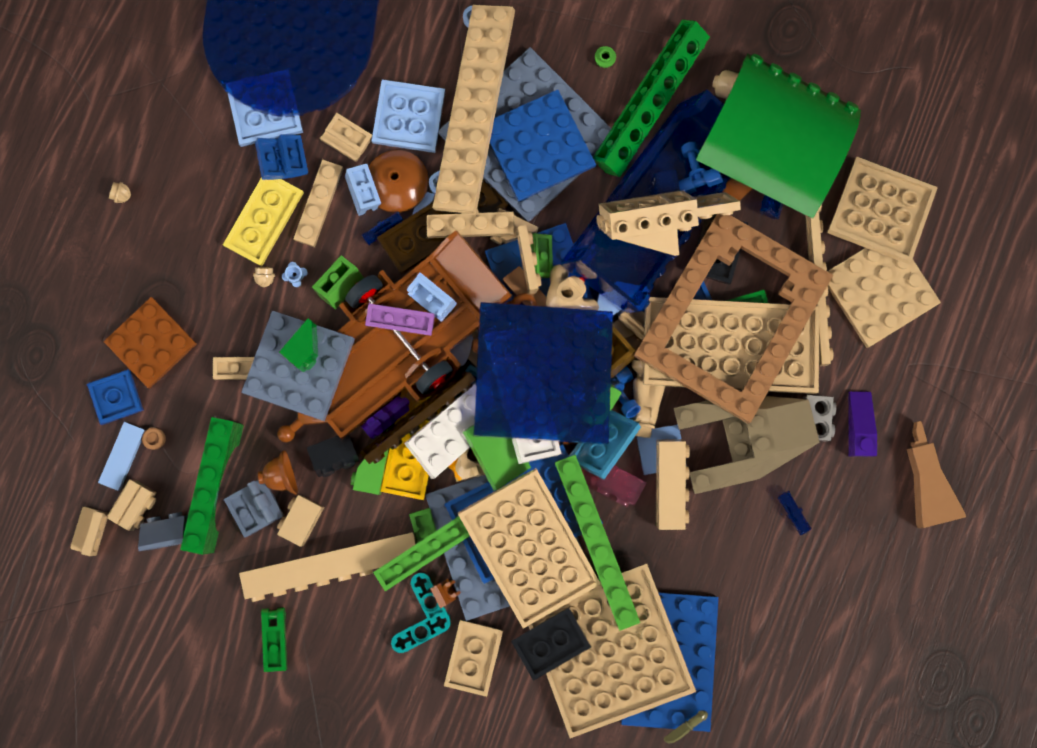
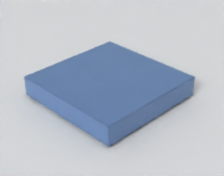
(647, 446)

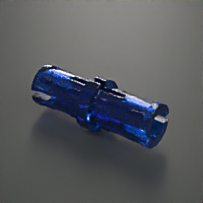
(371, 235)
(794, 513)

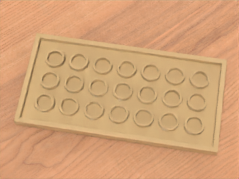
(730, 340)

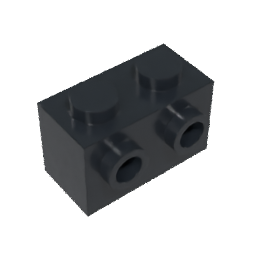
(332, 455)

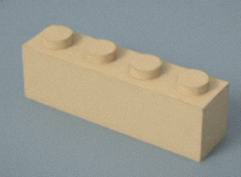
(671, 484)

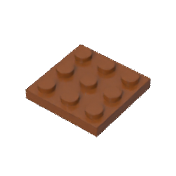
(150, 342)

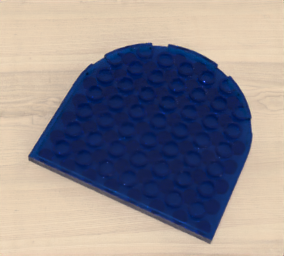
(288, 52)

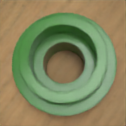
(605, 63)

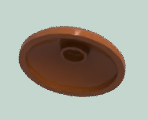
(407, 189)

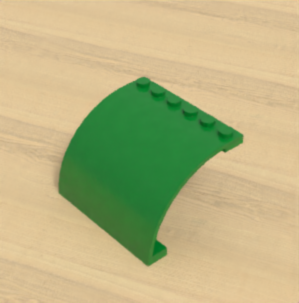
(781, 135)

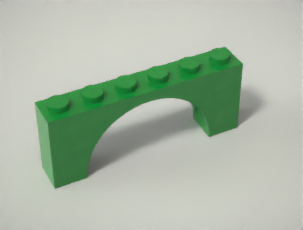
(200, 530)

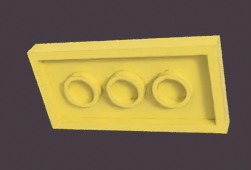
(263, 219)

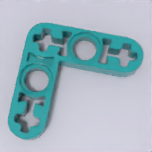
(431, 615)

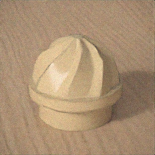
(119, 192)
(264, 276)

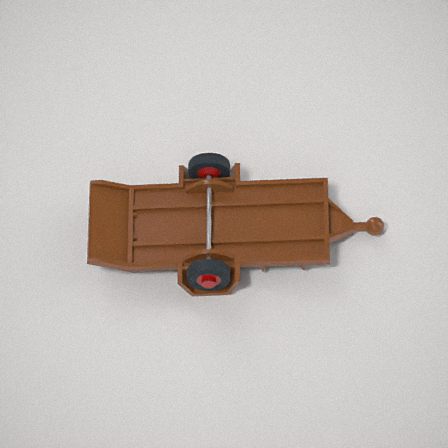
(392, 360)

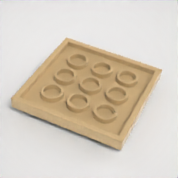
(882, 210)
(880, 293)

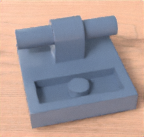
(253, 508)

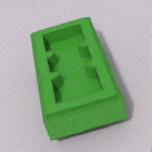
(422, 524)

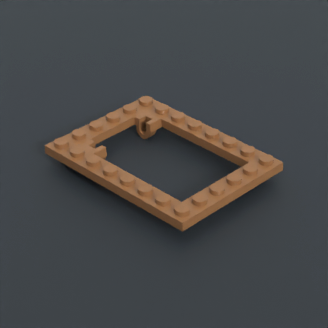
(723, 242)

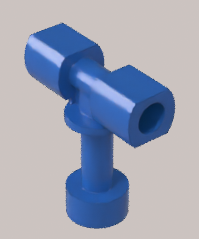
(698, 175)
(630, 407)

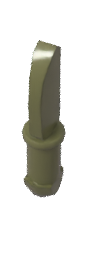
(684, 728)

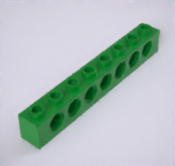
(651, 97)

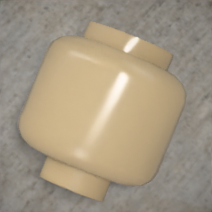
(724, 82)

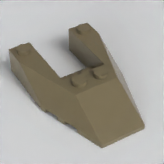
(774, 437)

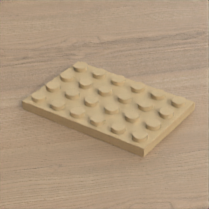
(529, 548)

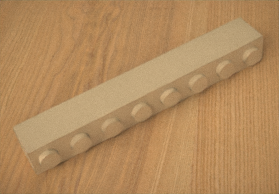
(322, 567)

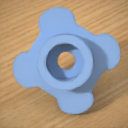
(293, 268)

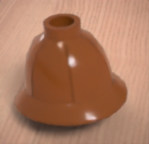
(279, 474)

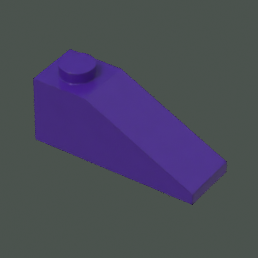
(861, 425)

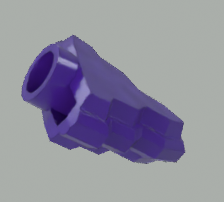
(386, 417)

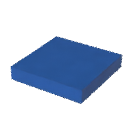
(115, 397)

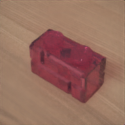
(621, 485)

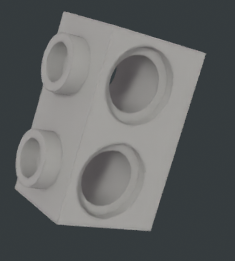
(825, 418)

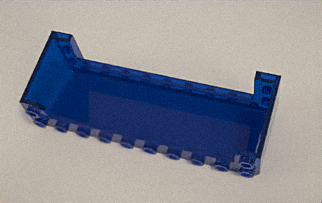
(626, 270)

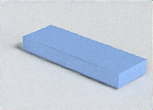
(121, 456)

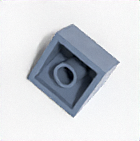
(162, 533)

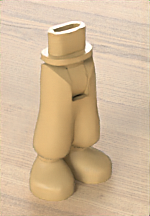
(648, 399)

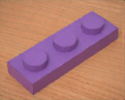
(400, 319)

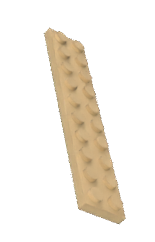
(474, 109)

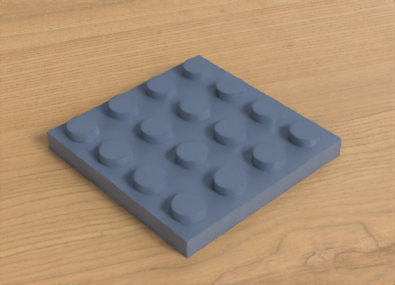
(283, 384)

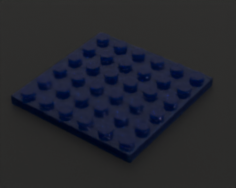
(543, 373)

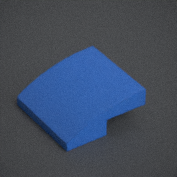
(281, 157)

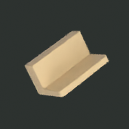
(89, 531)

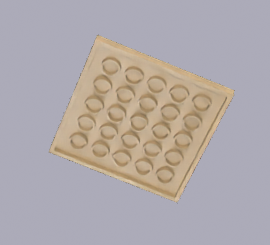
(623, 668)

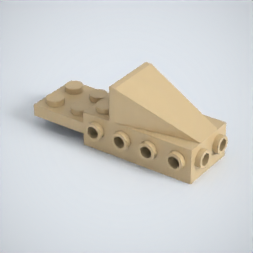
(655, 218)

